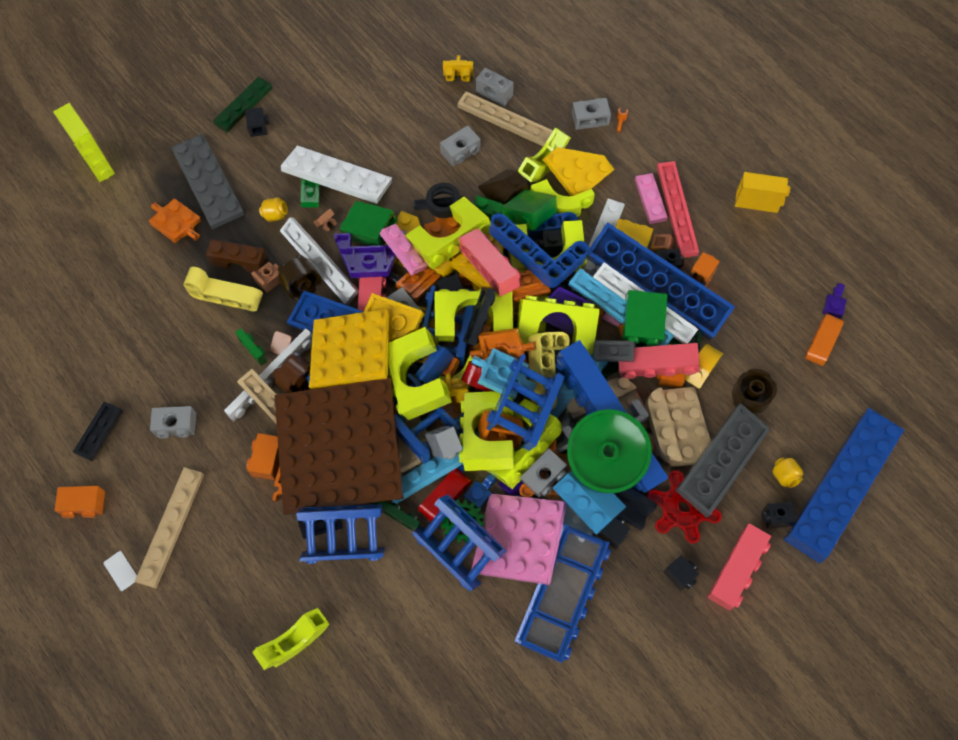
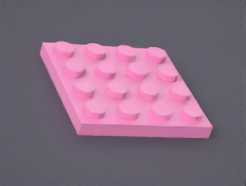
(528, 532)

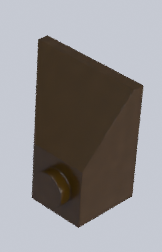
(504, 186)

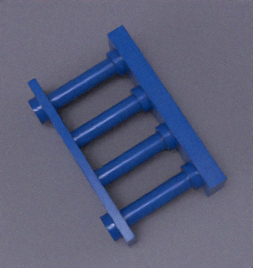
(458, 351)
(544, 401)
(409, 436)
(350, 514)
(476, 534)

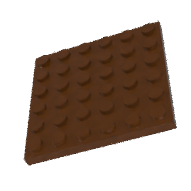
(338, 446)

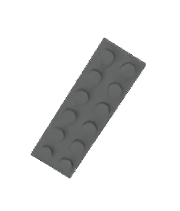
(207, 181)
(722, 460)

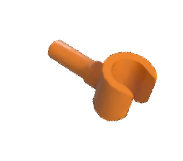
(621, 117)

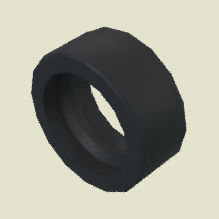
(437, 189)

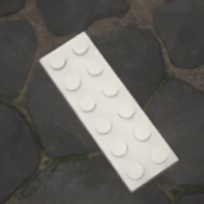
(336, 174)

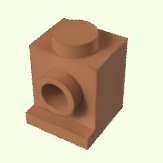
(266, 277)

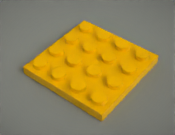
(349, 349)

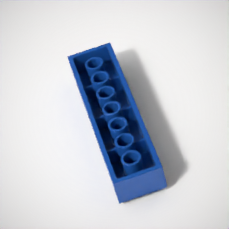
(654, 274)
(595, 394)
(844, 485)

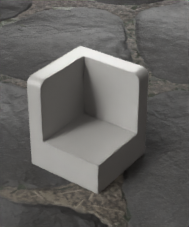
(638, 411)

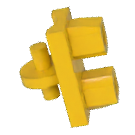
(458, 68)
(456, 387)

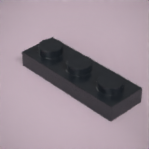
(479, 315)
(98, 431)

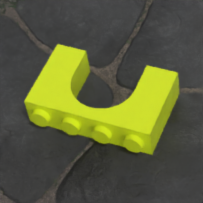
(84, 142)
(571, 232)
(438, 250)
(449, 303)
(583, 319)
(401, 355)
(478, 453)
(523, 458)

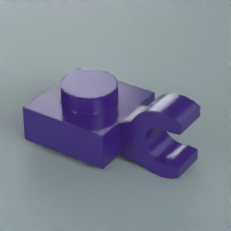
(834, 303)

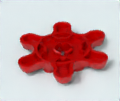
(673, 517)

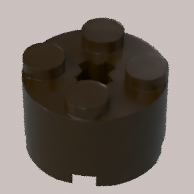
(298, 276)
(754, 390)

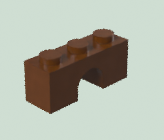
(223, 253)

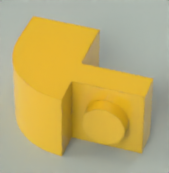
(707, 361)

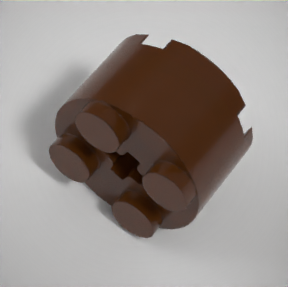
(292, 375)

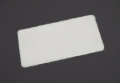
(120, 570)

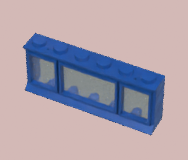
(558, 607)

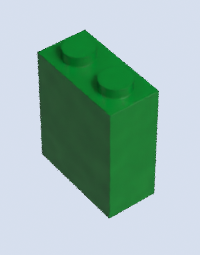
(530, 208)
(366, 223)
(644, 317)

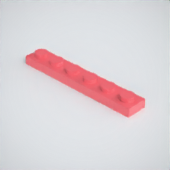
(677, 209)

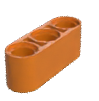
(824, 339)

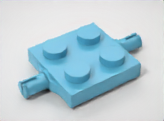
(496, 372)

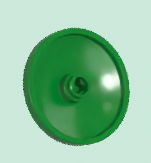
(609, 451)

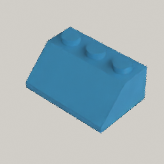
(591, 507)

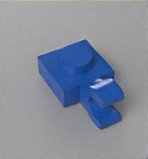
(479, 492)

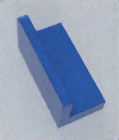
(434, 365)

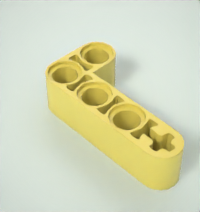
(221, 292)
(543, 358)

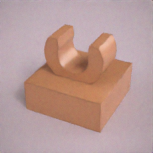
(324, 219)

